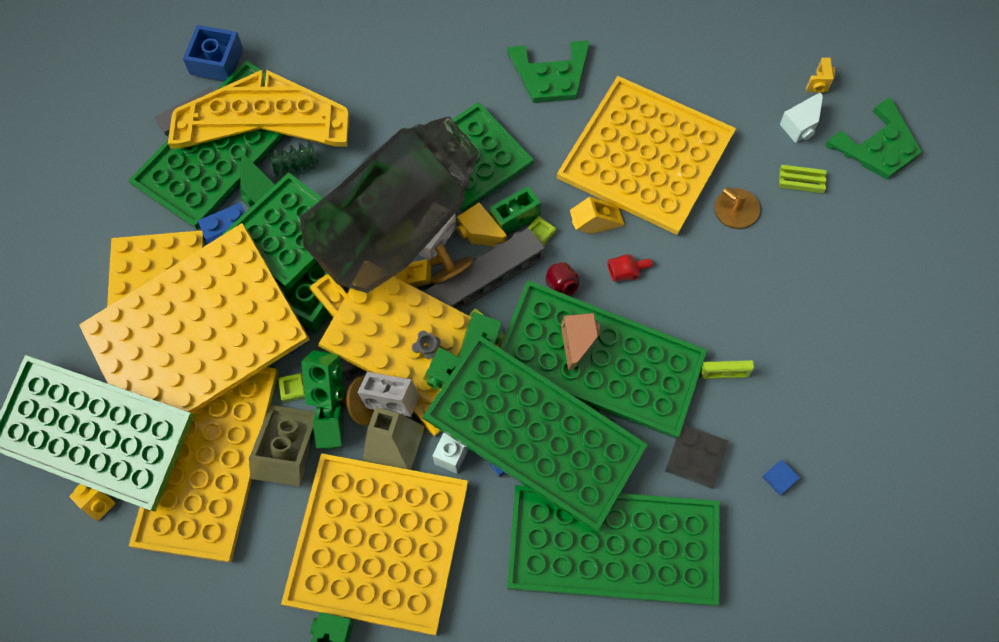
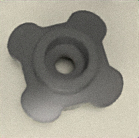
(424, 337)

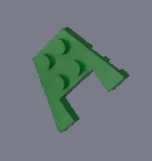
(551, 79)
(887, 149)

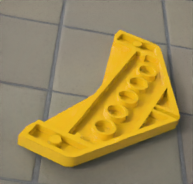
(250, 106)

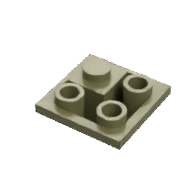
(392, 439)

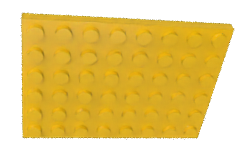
(197, 326)

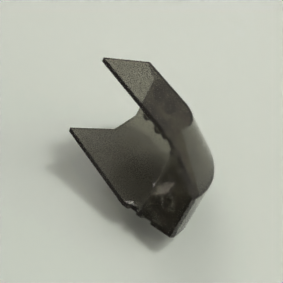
(390, 205)

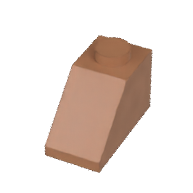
(578, 336)

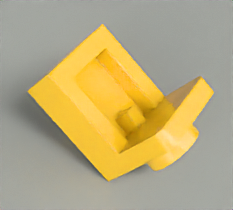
(824, 77)
(416, 274)
(92, 501)

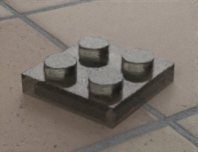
(697, 456)

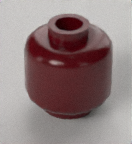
(562, 278)

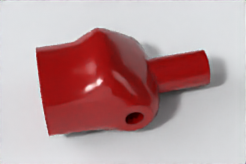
(626, 267)

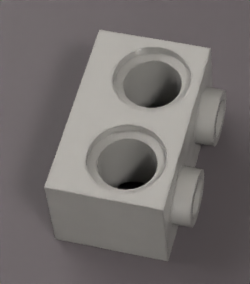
(389, 393)

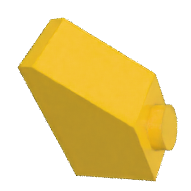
(596, 216)
(480, 227)

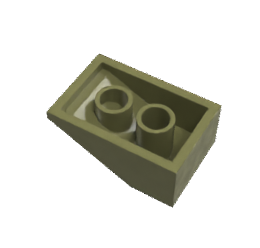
(282, 446)

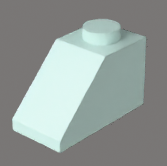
(802, 119)

